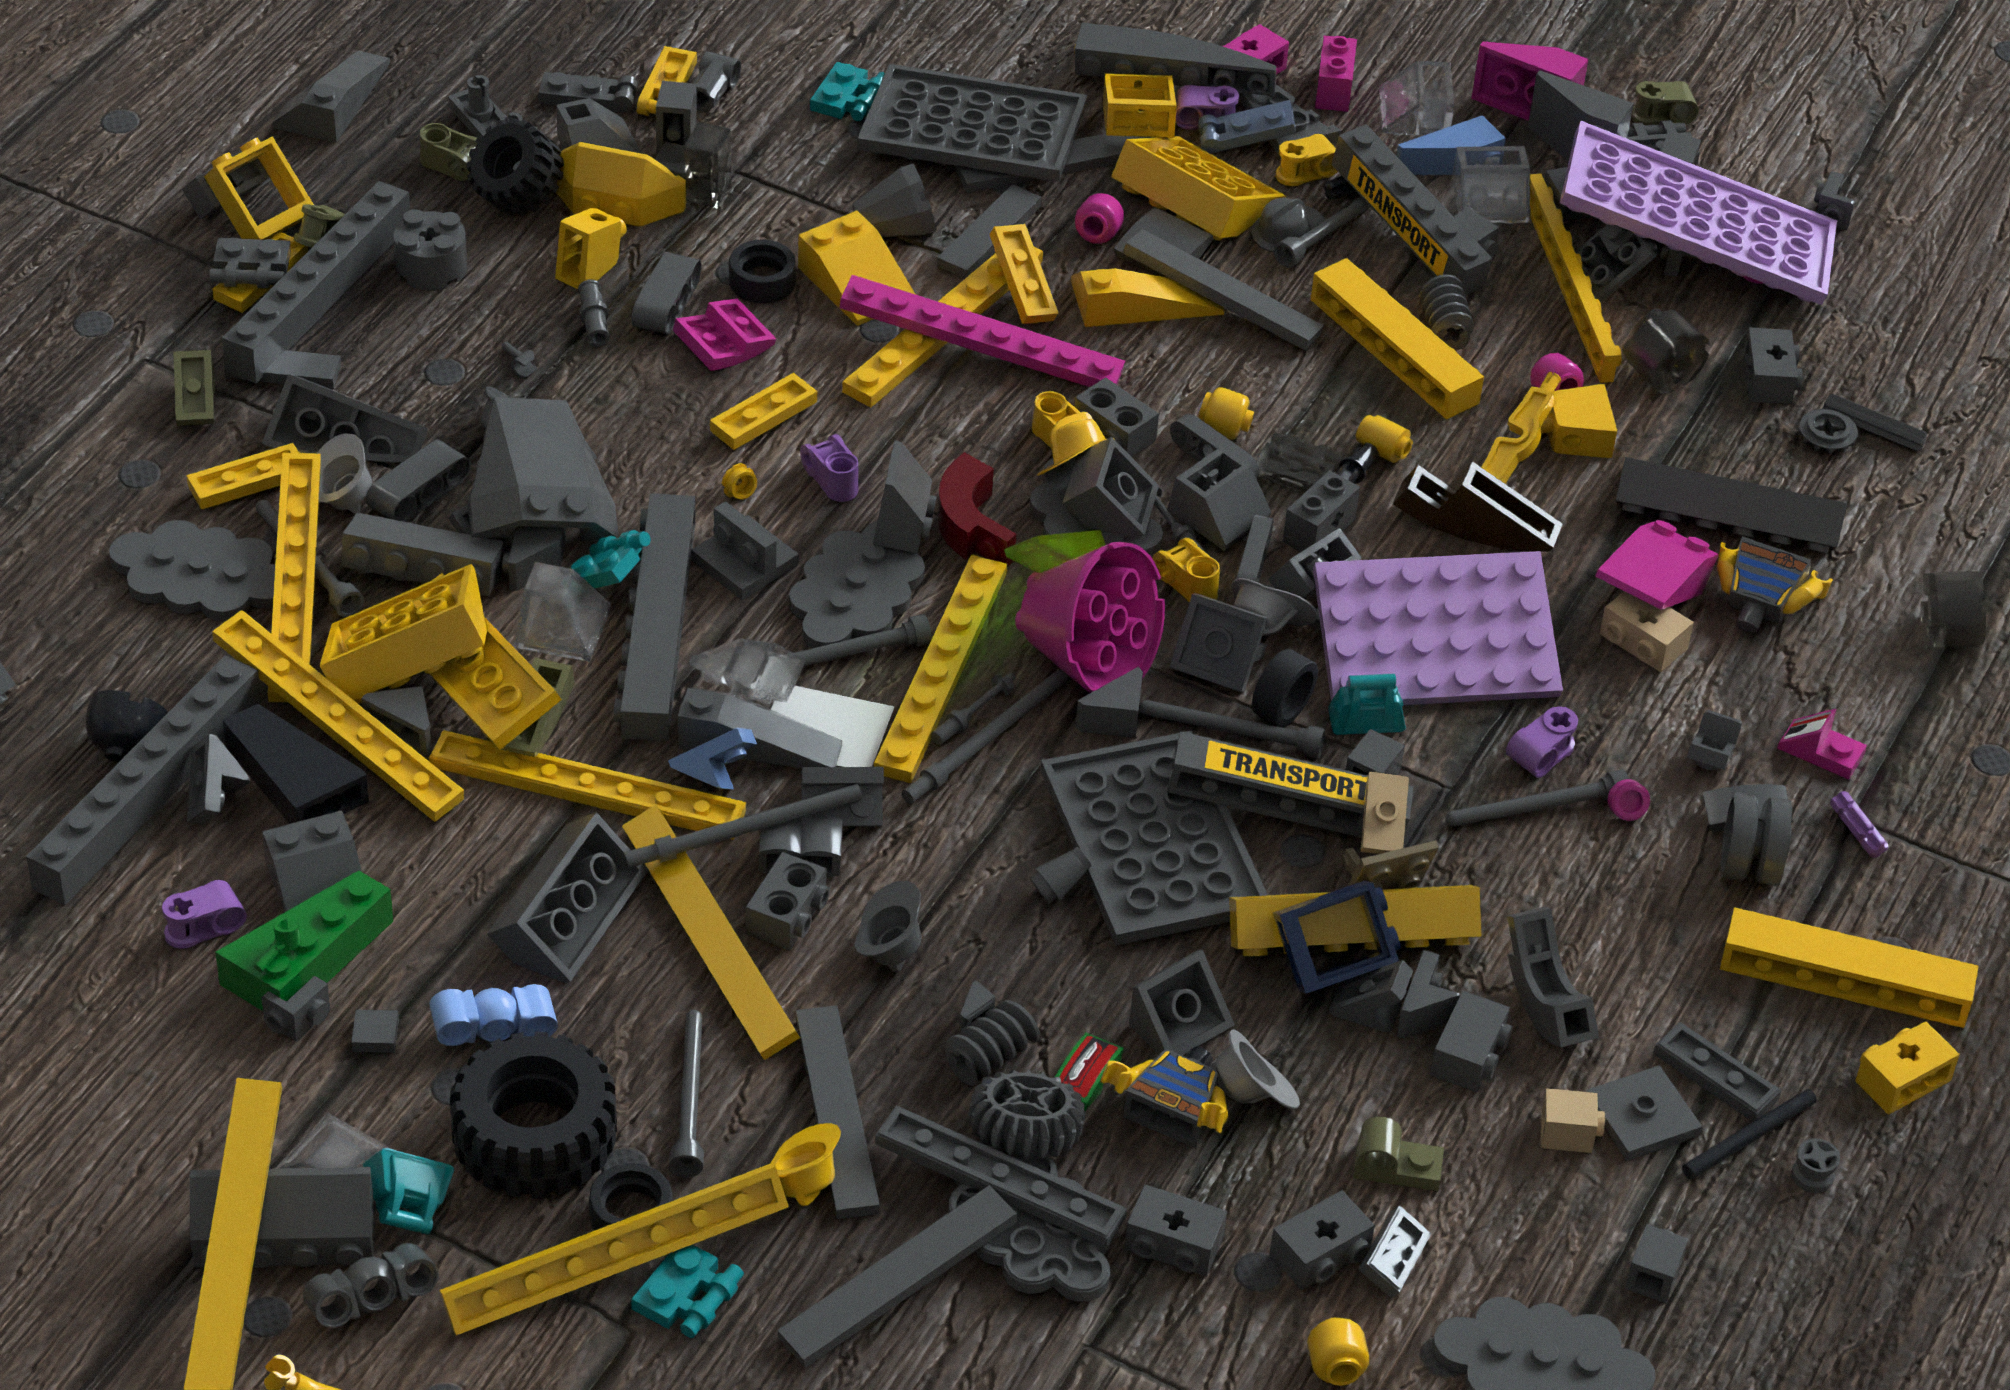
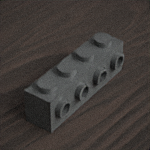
(418, 551)

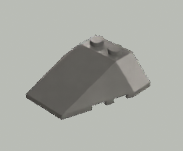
(538, 474)

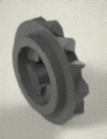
(1839, 426)

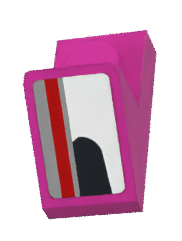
(1816, 743)

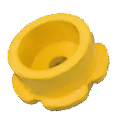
(739, 482)

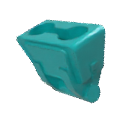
(1367, 704)
(408, 1183)

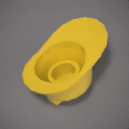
(1073, 436)
(807, 1162)

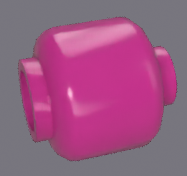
(1099, 218)
(1557, 363)

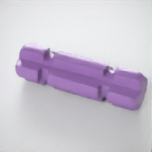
(1859, 824)

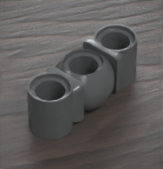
(350, 1286)

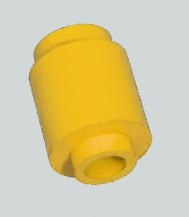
(1388, 437)

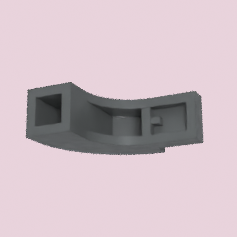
(1543, 987)

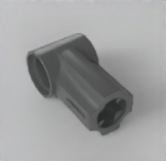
(714, 77)

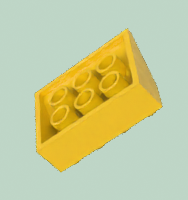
(1193, 184)
(406, 635)

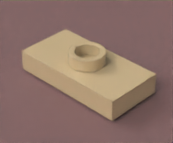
(1384, 813)

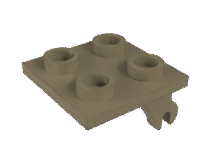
(1391, 869)

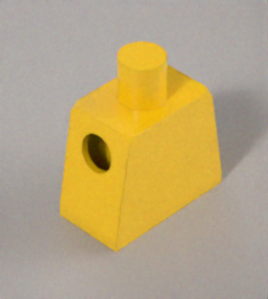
(588, 246)
(1581, 422)

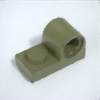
(194, 387)
(1389, 1160)

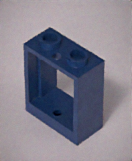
(1296, 946)

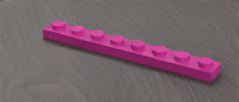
(979, 333)

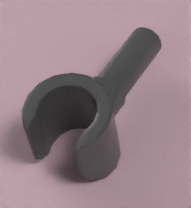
(522, 361)

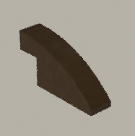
(1477, 510)

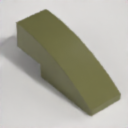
(536, 735)

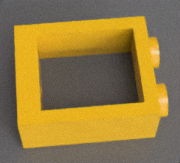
(1124, 100)
(281, 176)

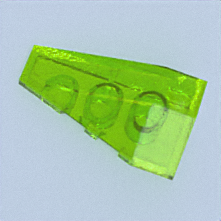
(1052, 550)

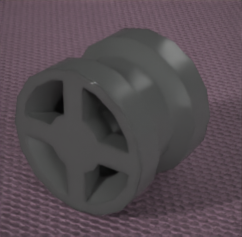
(1824, 1162)

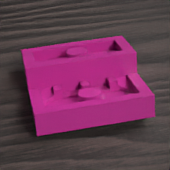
(724, 334)

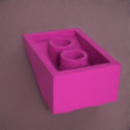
(1508, 73)
(1660, 565)

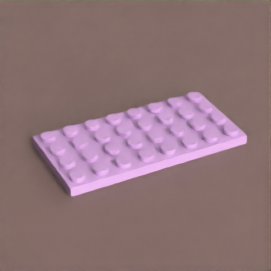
(1699, 213)

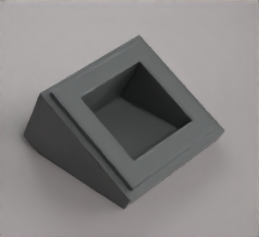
(976, 1005)

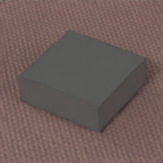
(375, 1031)

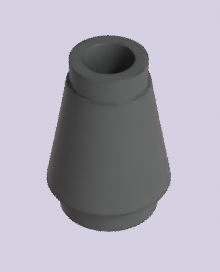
(1060, 874)

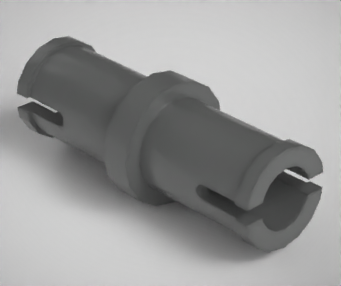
(594, 313)

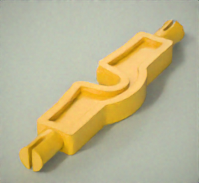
(1526, 422)

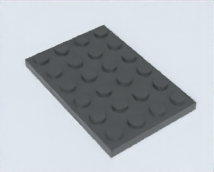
(973, 122)
(1154, 854)

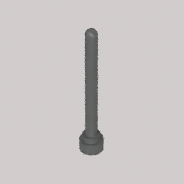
(1292, 249)
(342, 596)
(915, 632)
(1308, 741)
(1536, 802)
(687, 1155)

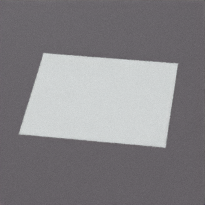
(852, 720)

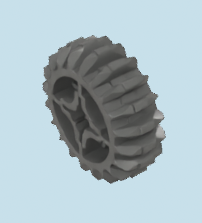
(1026, 1114)

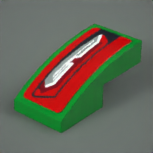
(1086, 1065)

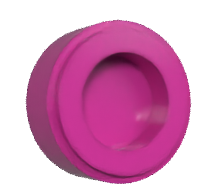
(1628, 800)

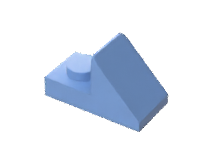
(706, 760)

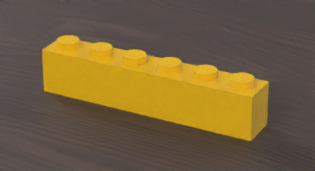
(1397, 338)
(1413, 912)
(1849, 967)

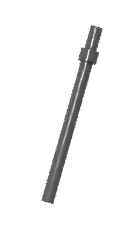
(937, 773)
(667, 848)

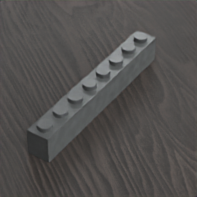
(314, 282)
(657, 619)
(139, 783)

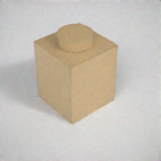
(1570, 1120)

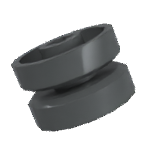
(1761, 839)

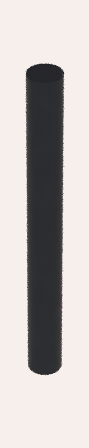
(1749, 1134)

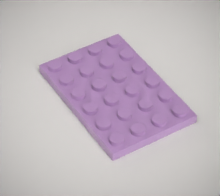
(1441, 625)

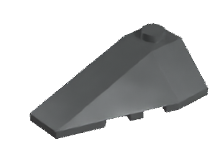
(332, 100)
(315, 414)
(778, 737)

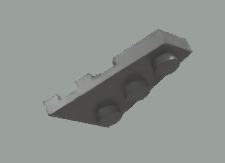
(1306, 122)

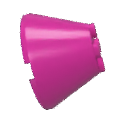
(1096, 614)

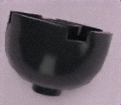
(118, 723)

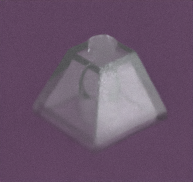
(560, 613)
(332, 1145)

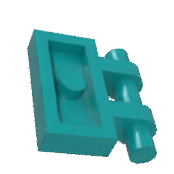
(840, 92)
(611, 558)
(678, 1281)

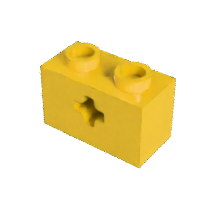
(1906, 1067)

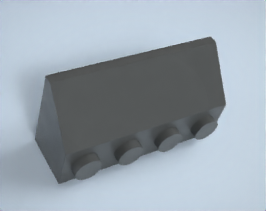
(568, 900)
(305, 1216)

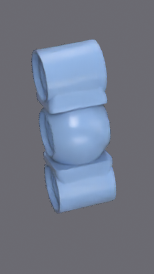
(491, 1014)

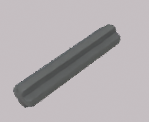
(1878, 423)

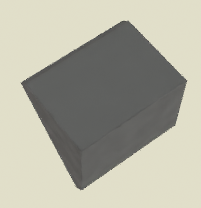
(1179, 1006)

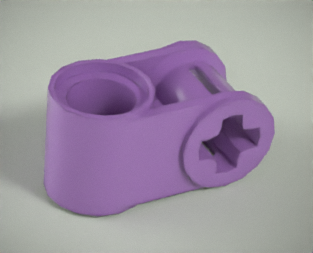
(1203, 100)
(832, 468)
(1544, 741)
(204, 912)

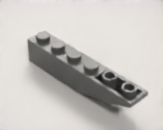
(1188, 60)

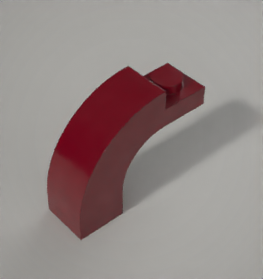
(964, 528)

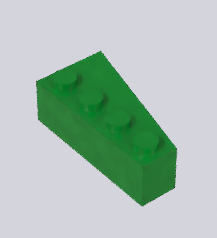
(332, 933)

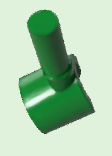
(285, 940)

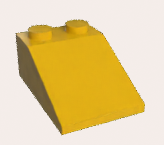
(845, 249)

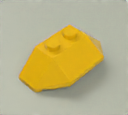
(619, 184)

